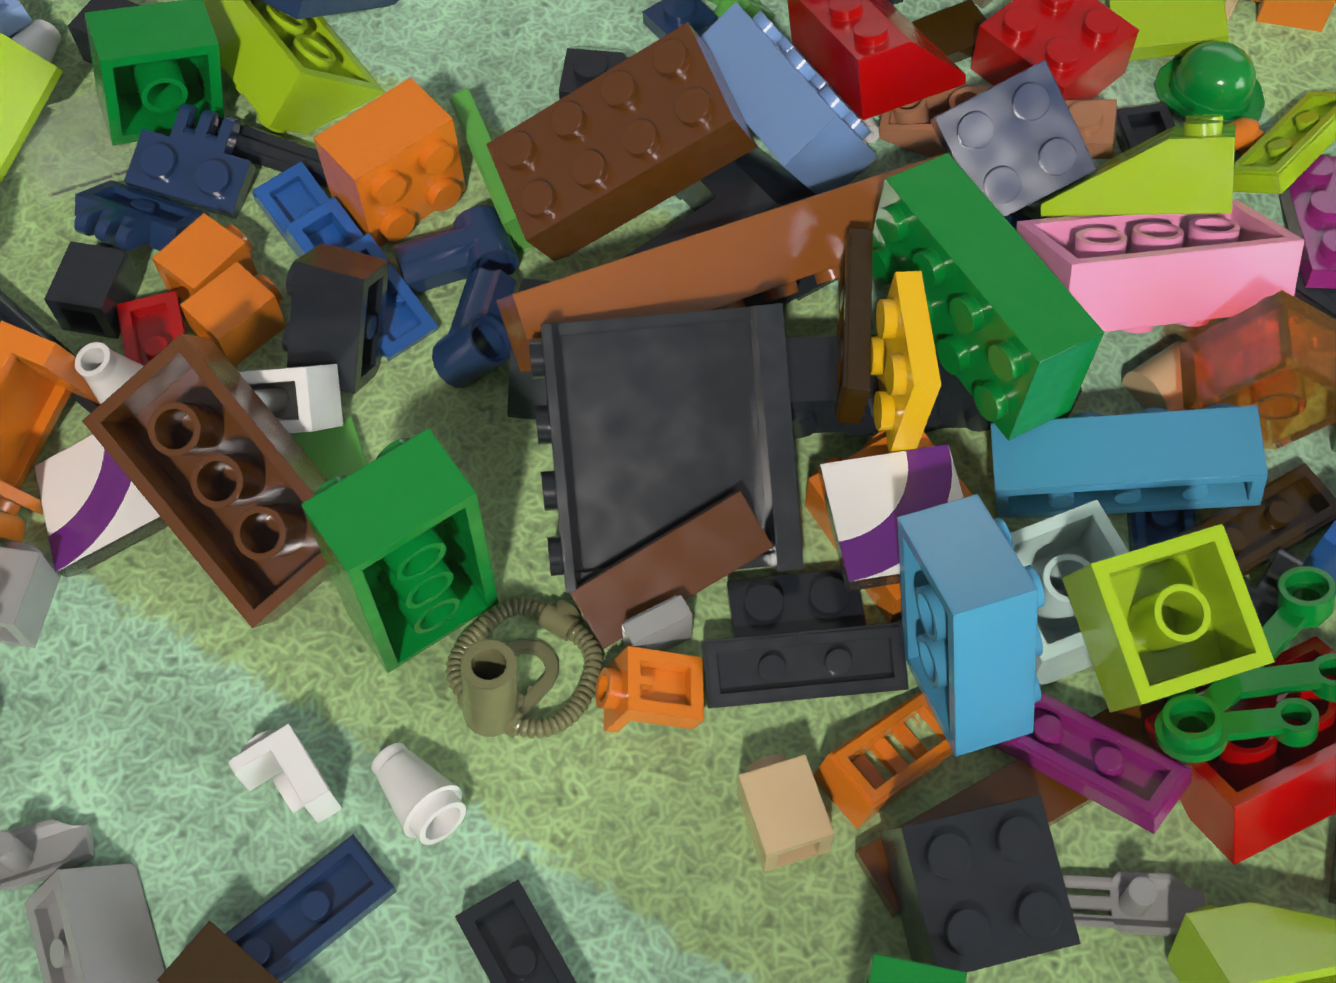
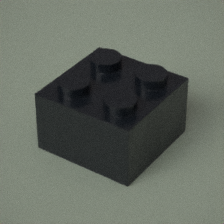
(980, 886)

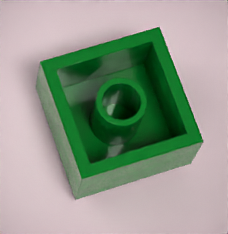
(152, 63)

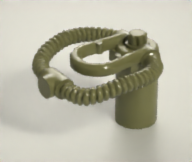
(486, 671)

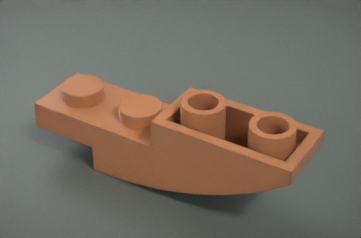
(912, 129)

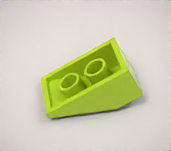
(1171, 173)

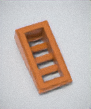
(856, 783)

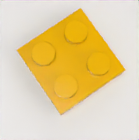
(904, 363)

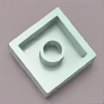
(1056, 550)

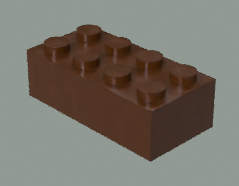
(620, 144)
(218, 474)

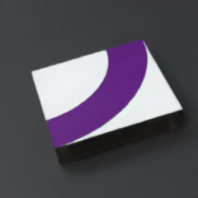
(867, 498)
(91, 507)

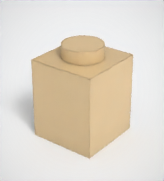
(784, 811)

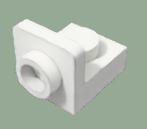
(300, 780)

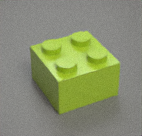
(1167, 618)

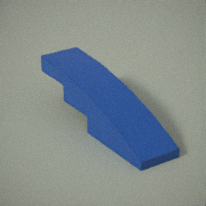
(309, 217)

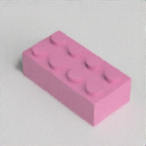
(1167, 266)

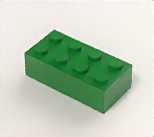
(989, 297)
(404, 547)

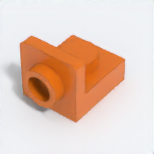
(651, 689)

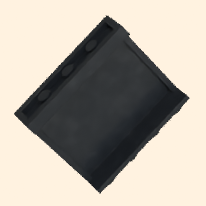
(661, 424)

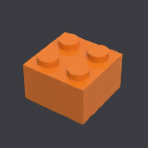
(393, 162)

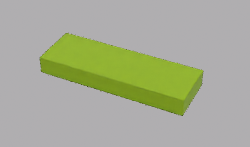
(1288, 146)

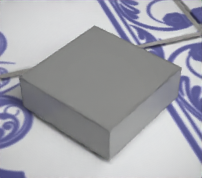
(659, 626)

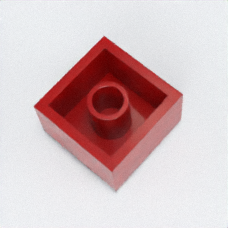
(1078, 39)

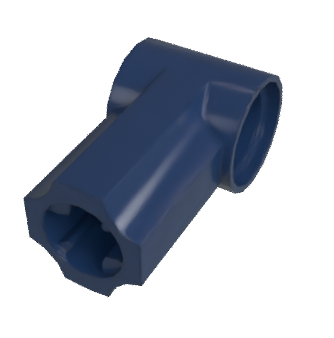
(454, 253)
(477, 333)

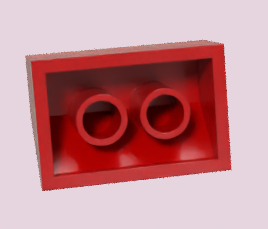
(870, 53)
(1258, 785)

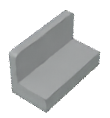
(94, 927)

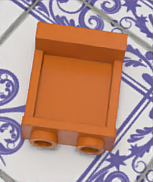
(33, 391)

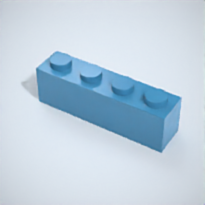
(1132, 462)

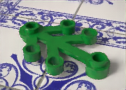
(1303, 601)

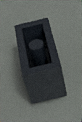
(337, 313)

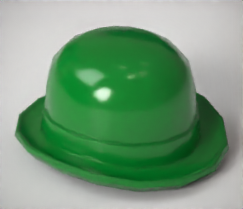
(1211, 80)

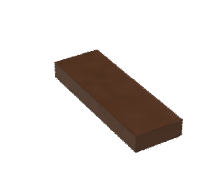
(672, 565)

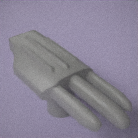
(41, 849)
(1135, 901)

